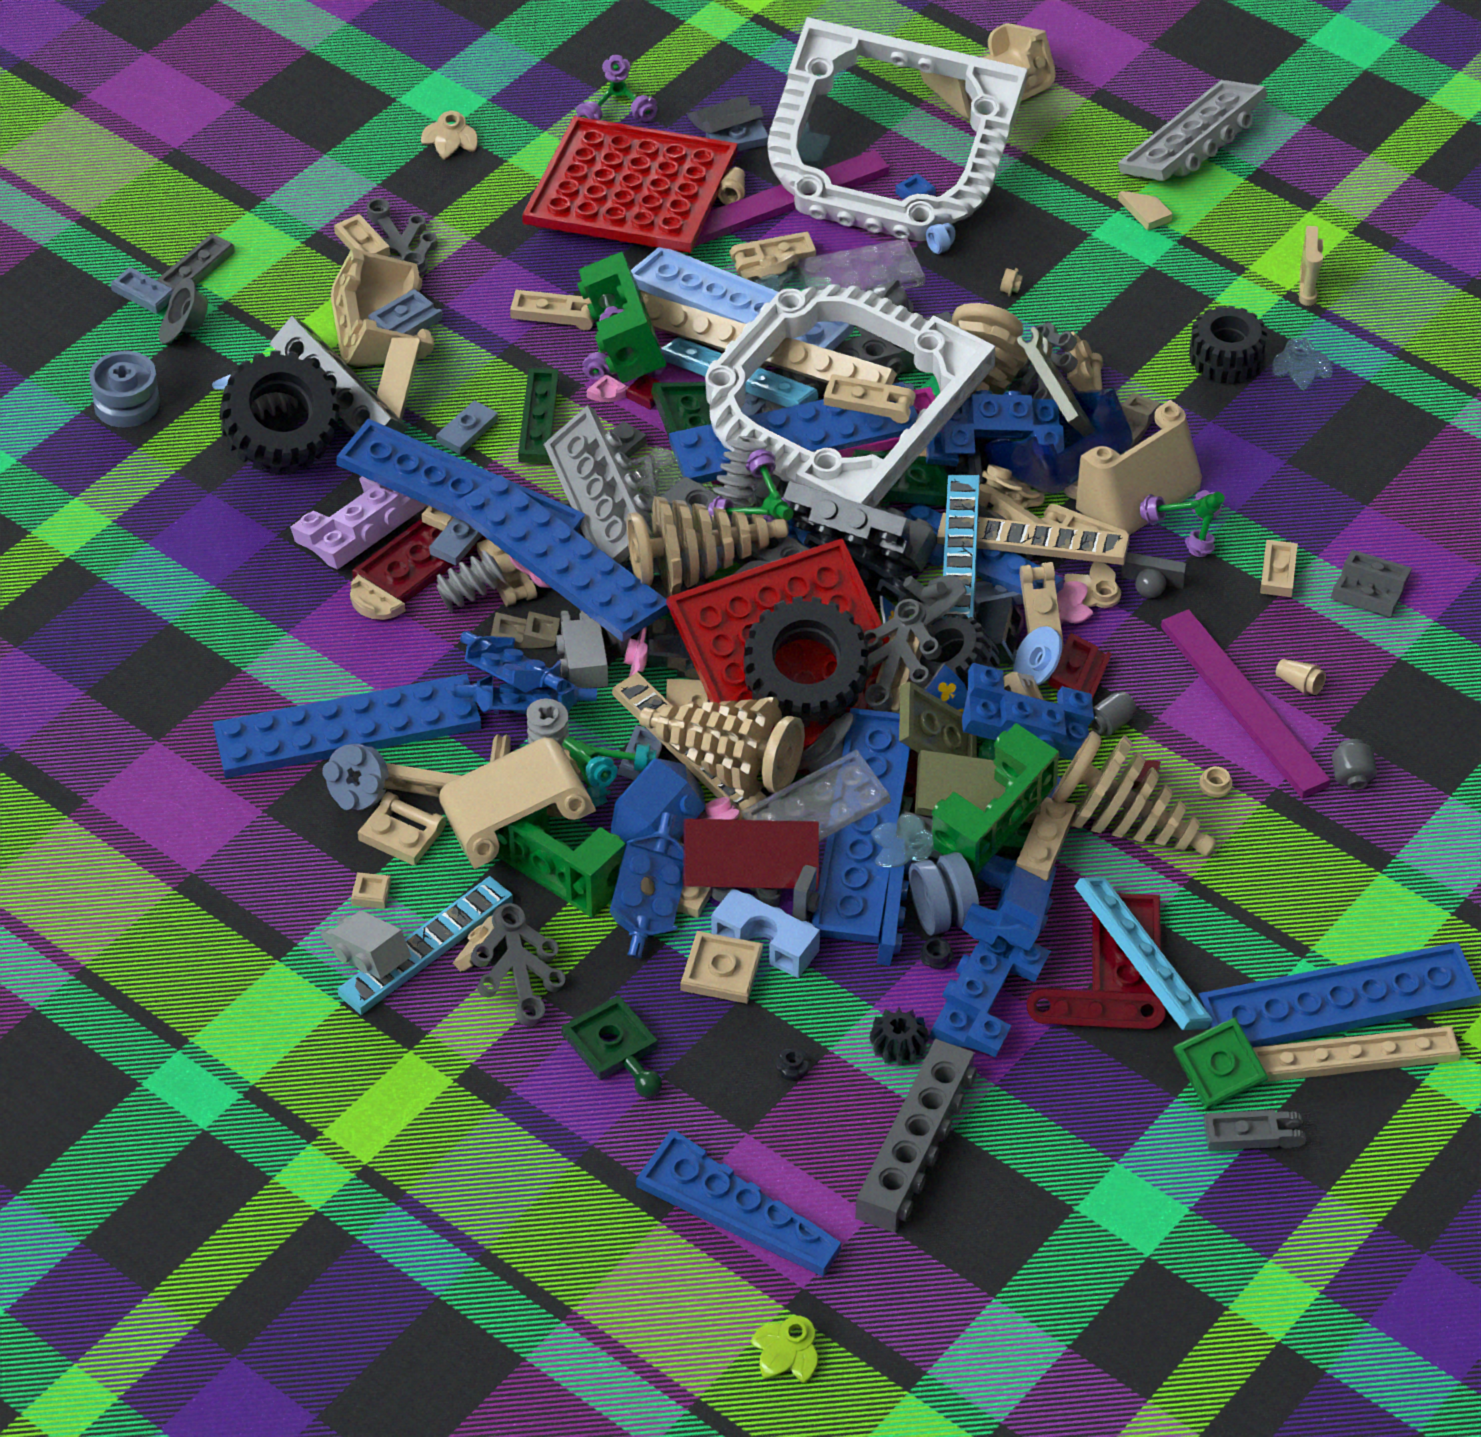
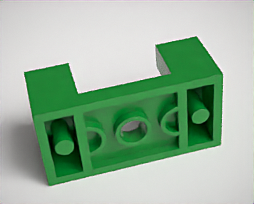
(629, 334)
(1027, 771)
(579, 877)

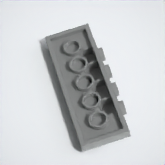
(1195, 132)
(597, 481)

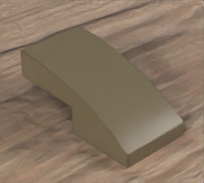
(1140, 414)
(533, 632)

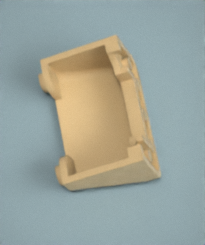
(1009, 45)
(361, 288)
(1161, 465)
(509, 791)

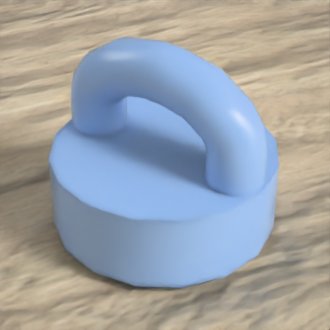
(939, 239)

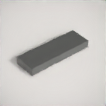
(199, 261)

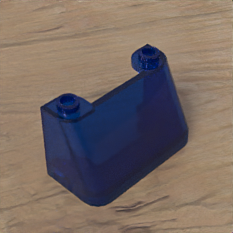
(1053, 471)

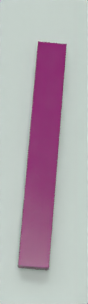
(779, 201)
(1246, 704)

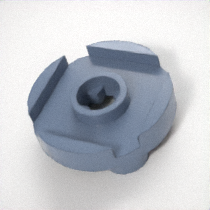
(340, 780)

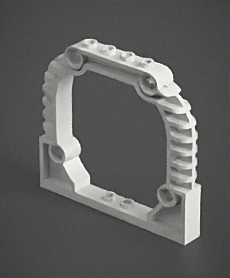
(830, 48)
(938, 348)

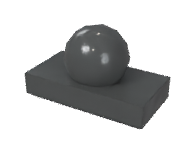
(1153, 574)

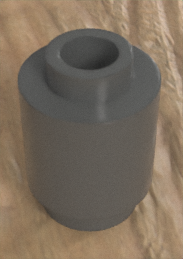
(1113, 713)

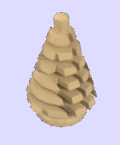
(999, 329)
(693, 541)
(737, 737)
(1135, 802)

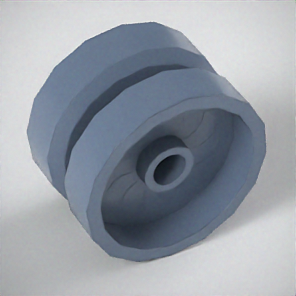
(124, 389)
(942, 892)

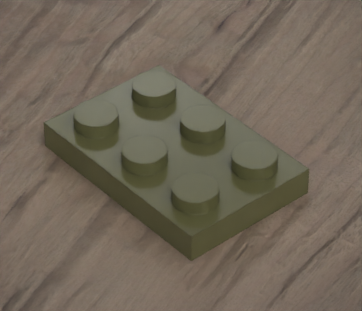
(932, 724)

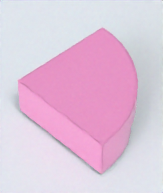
(606, 388)

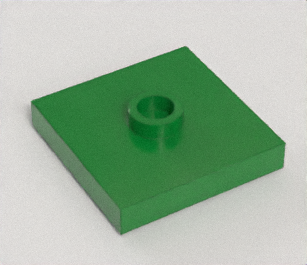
(1220, 1063)

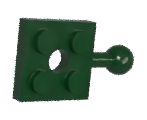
(609, 1057)

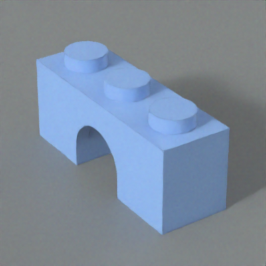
(745, 917)

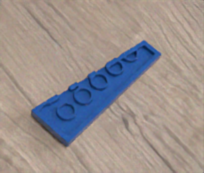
(991, 565)
(696, 1183)

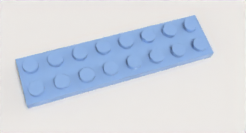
(719, 292)

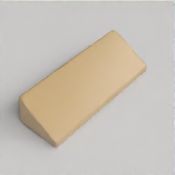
(399, 373)

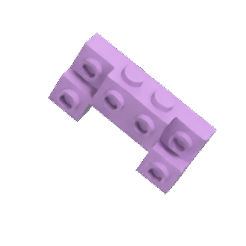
(356, 525)

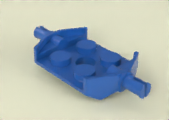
(501, 660)
(510, 698)
(660, 860)

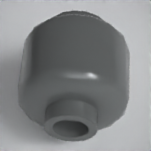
(1354, 764)

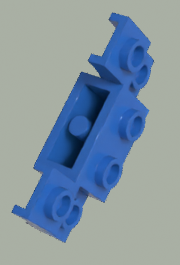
(1001, 416)
(994, 710)
(1020, 907)
(969, 999)

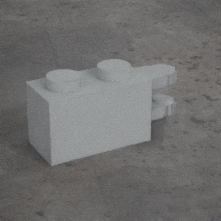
(583, 651)
(367, 943)

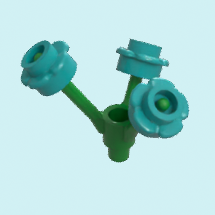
(600, 770)

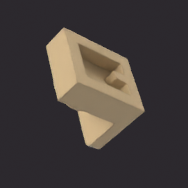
(1022, 684)

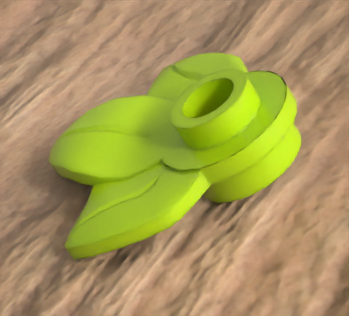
(785, 1352)

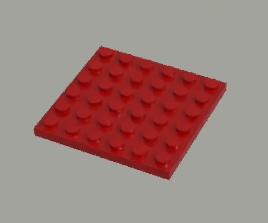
(630, 184)
(719, 615)

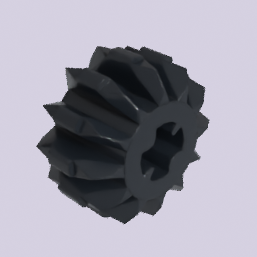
(899, 1036)

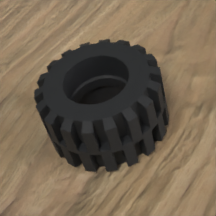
(1227, 344)
(962, 643)

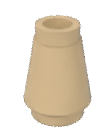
(732, 186)
(1302, 676)

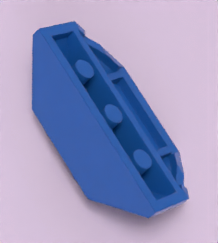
(657, 789)

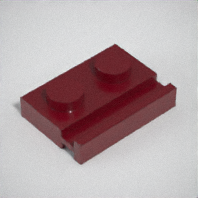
(1079, 666)

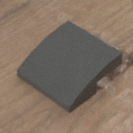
(725, 114)
(1371, 583)

